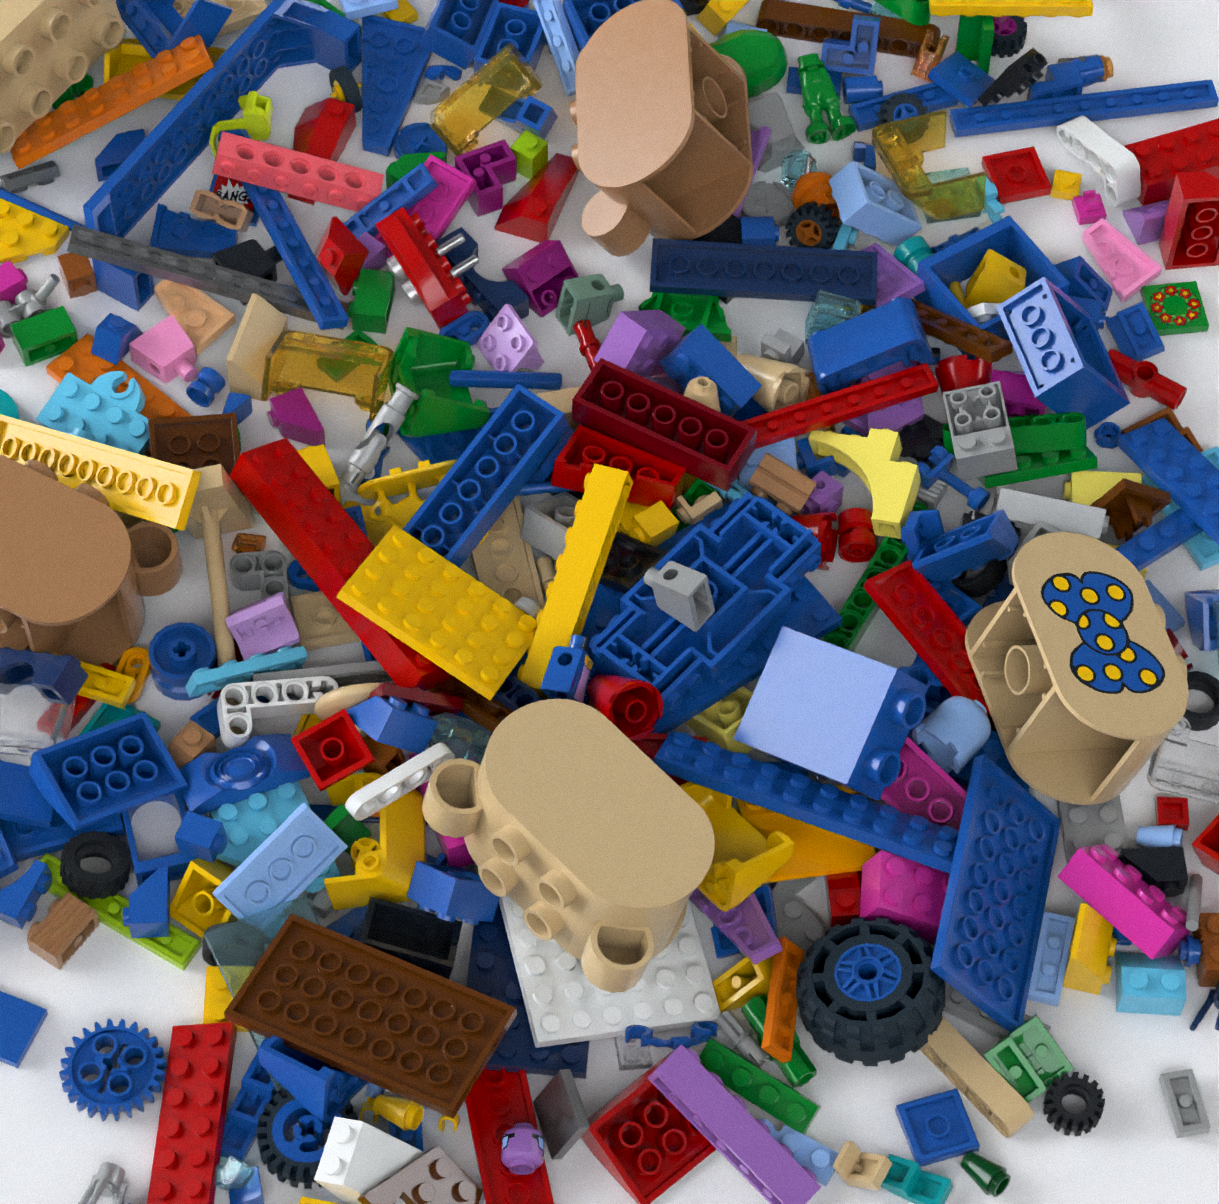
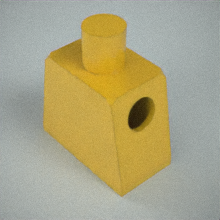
(994, 280)

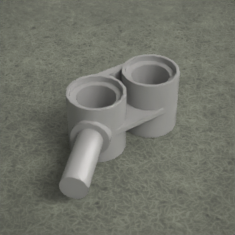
(28, 304)

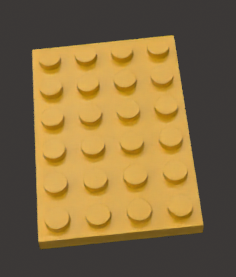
(440, 611)

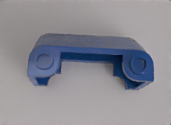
(868, 345)
(310, 1081)

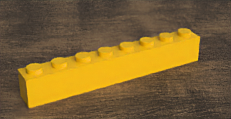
(577, 569)

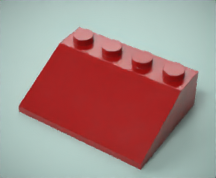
(645, 1140)

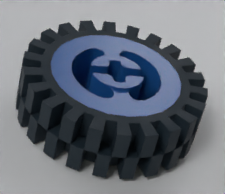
(301, 1157)

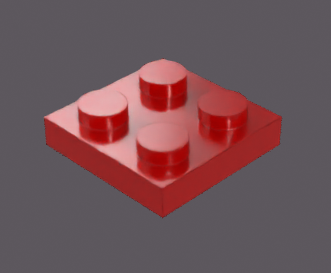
(1017, 175)

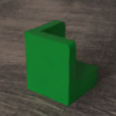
(346, 827)

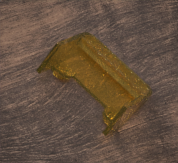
(483, 99)
(902, 150)
(328, 366)

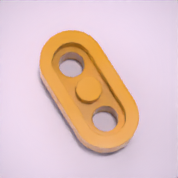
(134, 656)

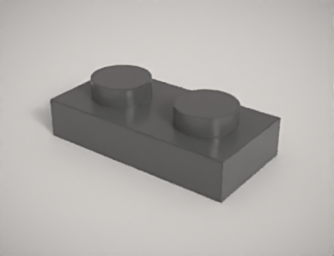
(40, 174)

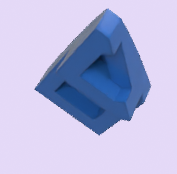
(864, 153)

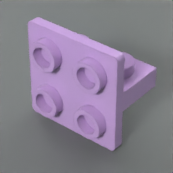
(509, 343)
(263, 626)

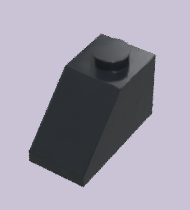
(1159, 867)

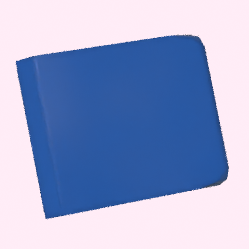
(239, 404)
(251, 1193)

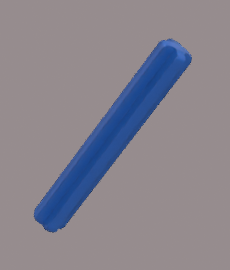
(505, 379)

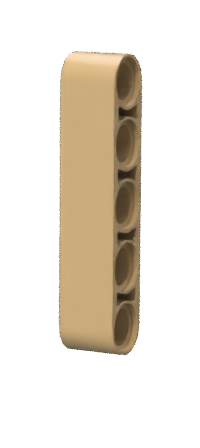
(977, 1080)

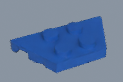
(442, 446)

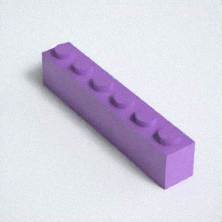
(732, 1129)

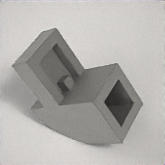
(782, 347)

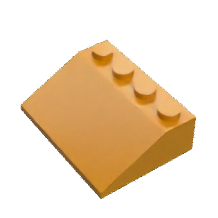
(815, 849)

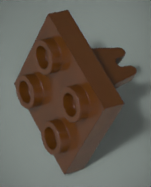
(1131, 506)

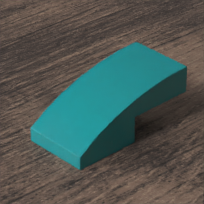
(914, 1184)

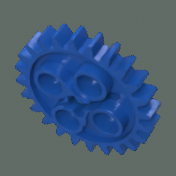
(87, 1060)

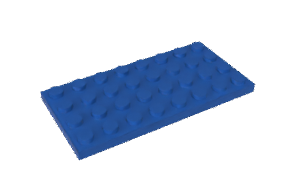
(996, 894)

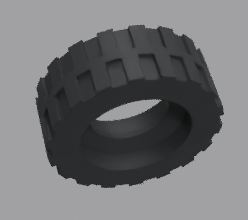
(95, 884)

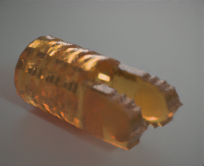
(926, 60)

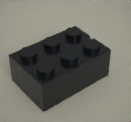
(411, 935)

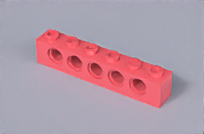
(296, 172)

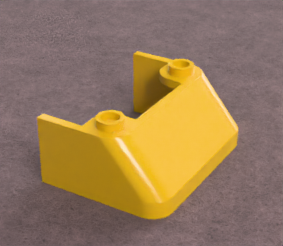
(387, 871)

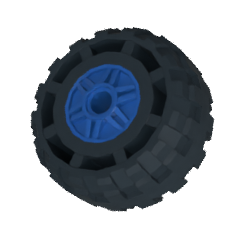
(870, 991)

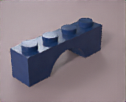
(485, 293)
(52, 675)

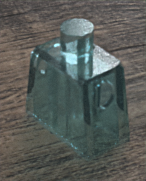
(829, 311)

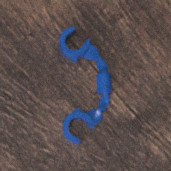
(699, 1033)

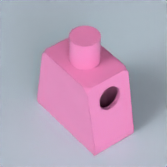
(165, 352)

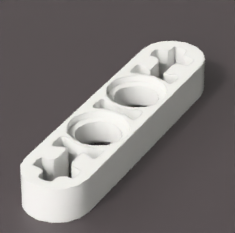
(397, 782)

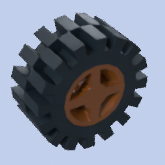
(802, 225)

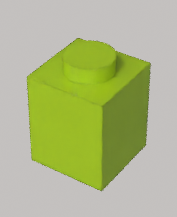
(530, 154)

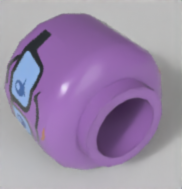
(522, 1149)

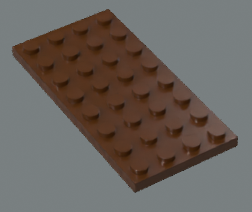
(371, 1015)

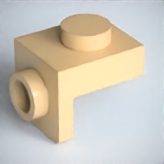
(861, 1168)

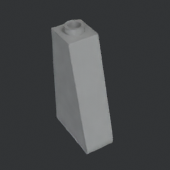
(1057, 513)

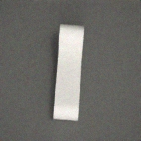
(1104, 156)
(278, 704)

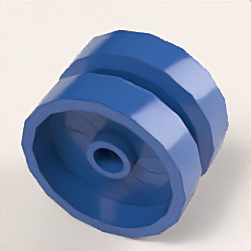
(178, 653)

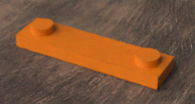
(782, 1002)

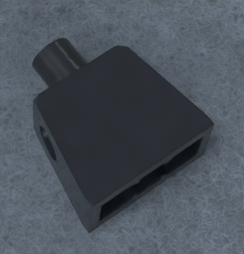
(250, 259)

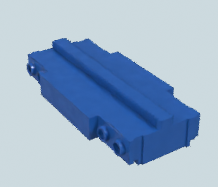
(752, 567)

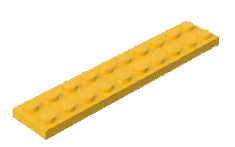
(127, 479)

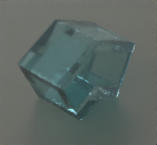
(233, 1174)

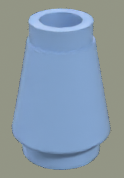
(1159, 836)

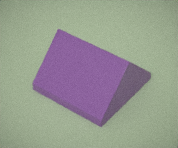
(1146, 221)

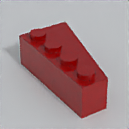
(651, 476)

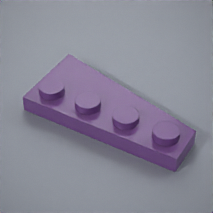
(743, 925)

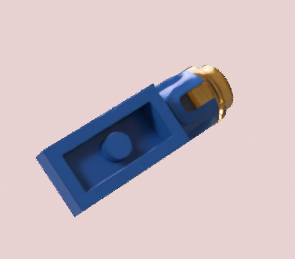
(1070, 76)

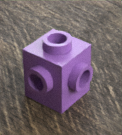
(826, 495)

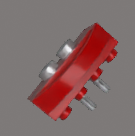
(425, 266)

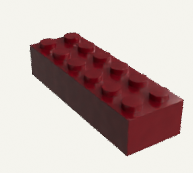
(664, 424)

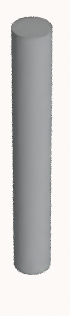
(1194, 902)

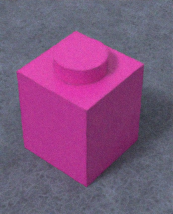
(11, 282)

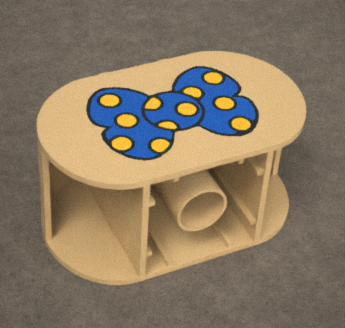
(1077, 669)

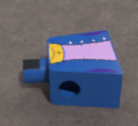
(569, 671)

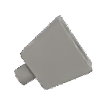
(681, 593)

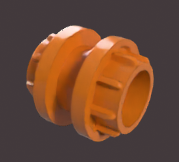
(815, 188)

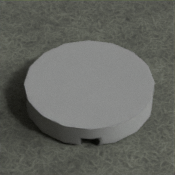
(769, 200)

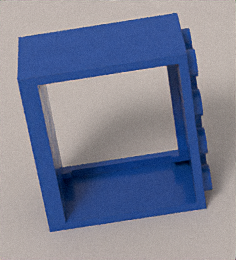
(963, 257)
(1062, 353)

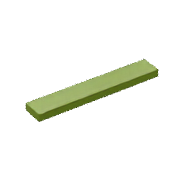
(177, 949)

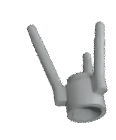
(106, 1183)

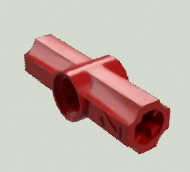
(1146, 381)

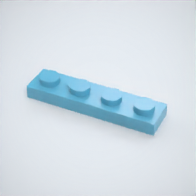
(210, 680)

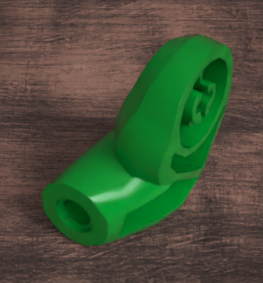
(758, 54)

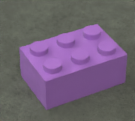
(640, 340)

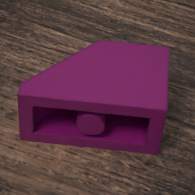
(296, 418)

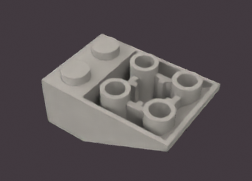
(980, 430)

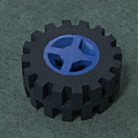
(900, 104)

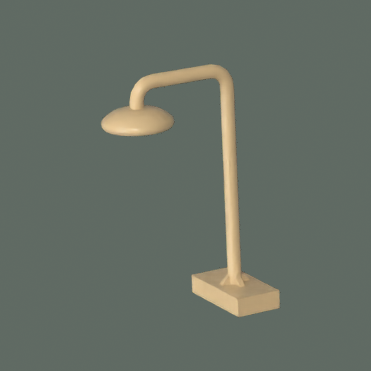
(221, 510)

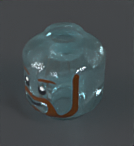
(796, 165)

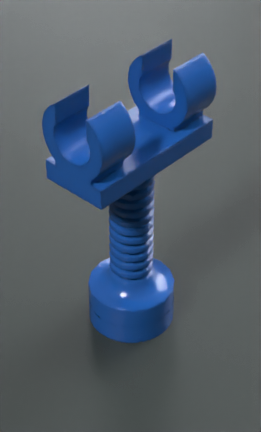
(943, 462)

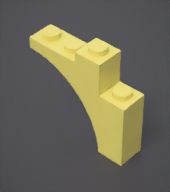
(876, 463)

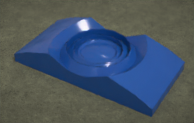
(240, 772)

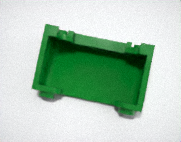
(424, 366)

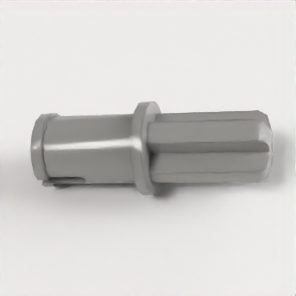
(742, 1038)

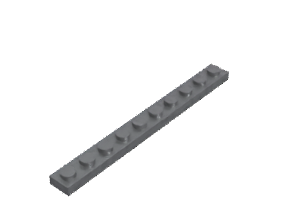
(187, 271)

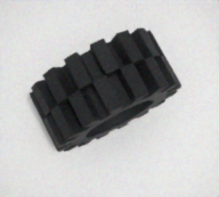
(1068, 1120)

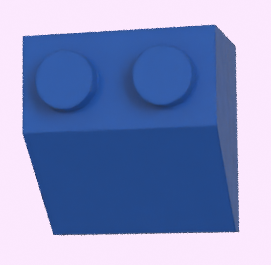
(395, 722)

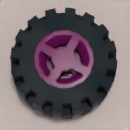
(1008, 35)

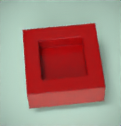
(1172, 812)

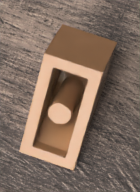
(190, 744)

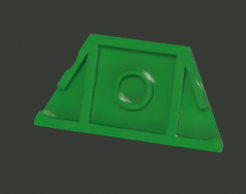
(691, 311)

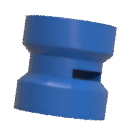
(205, 387)

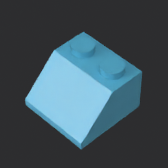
(1149, 984)

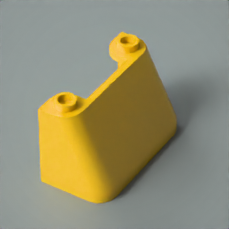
(741, 853)

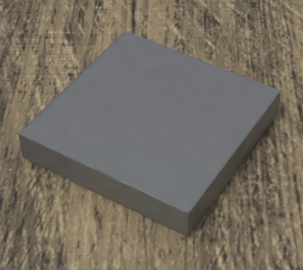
(561, 1114)

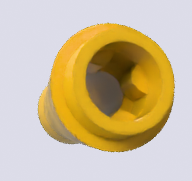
(399, 1111)

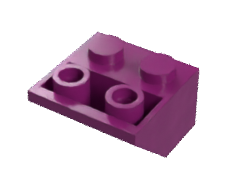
(542, 275)

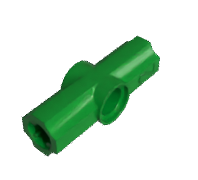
(800, 1068)

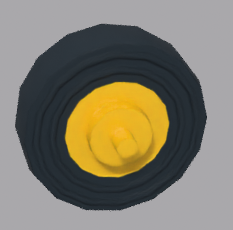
(345, 87)

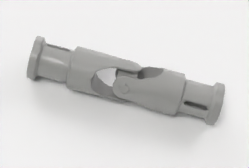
(369, 450)

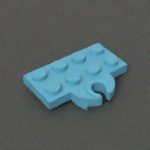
(100, 411)

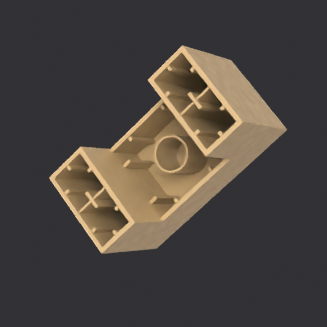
(45, 52)

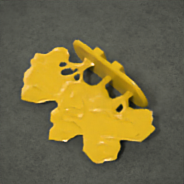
(395, 484)

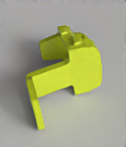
(256, 120)

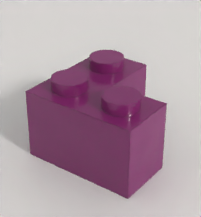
(491, 169)

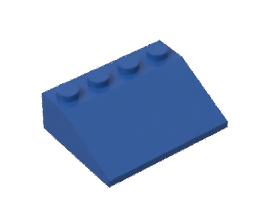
(106, 771)

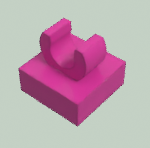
(1089, 208)

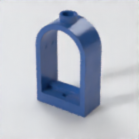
(176, 863)

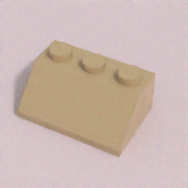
(252, 342)

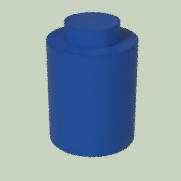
(861, 89)

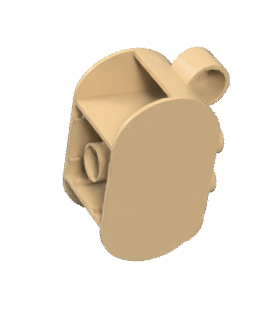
(578, 835)

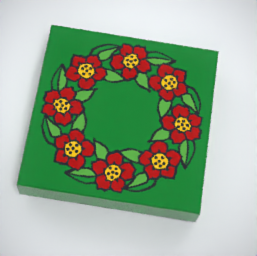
(1175, 308)

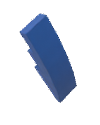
(243, 1115)

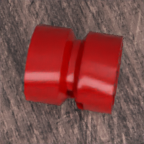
(856, 535)

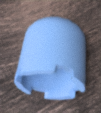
(954, 732)

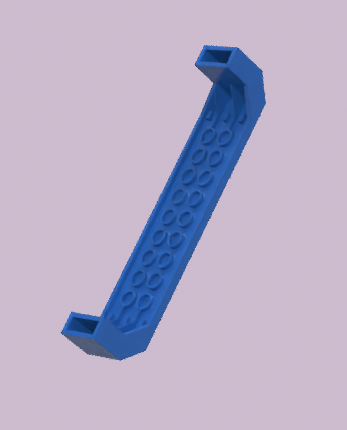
(280, 37)

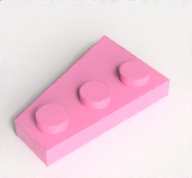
(1120, 259)

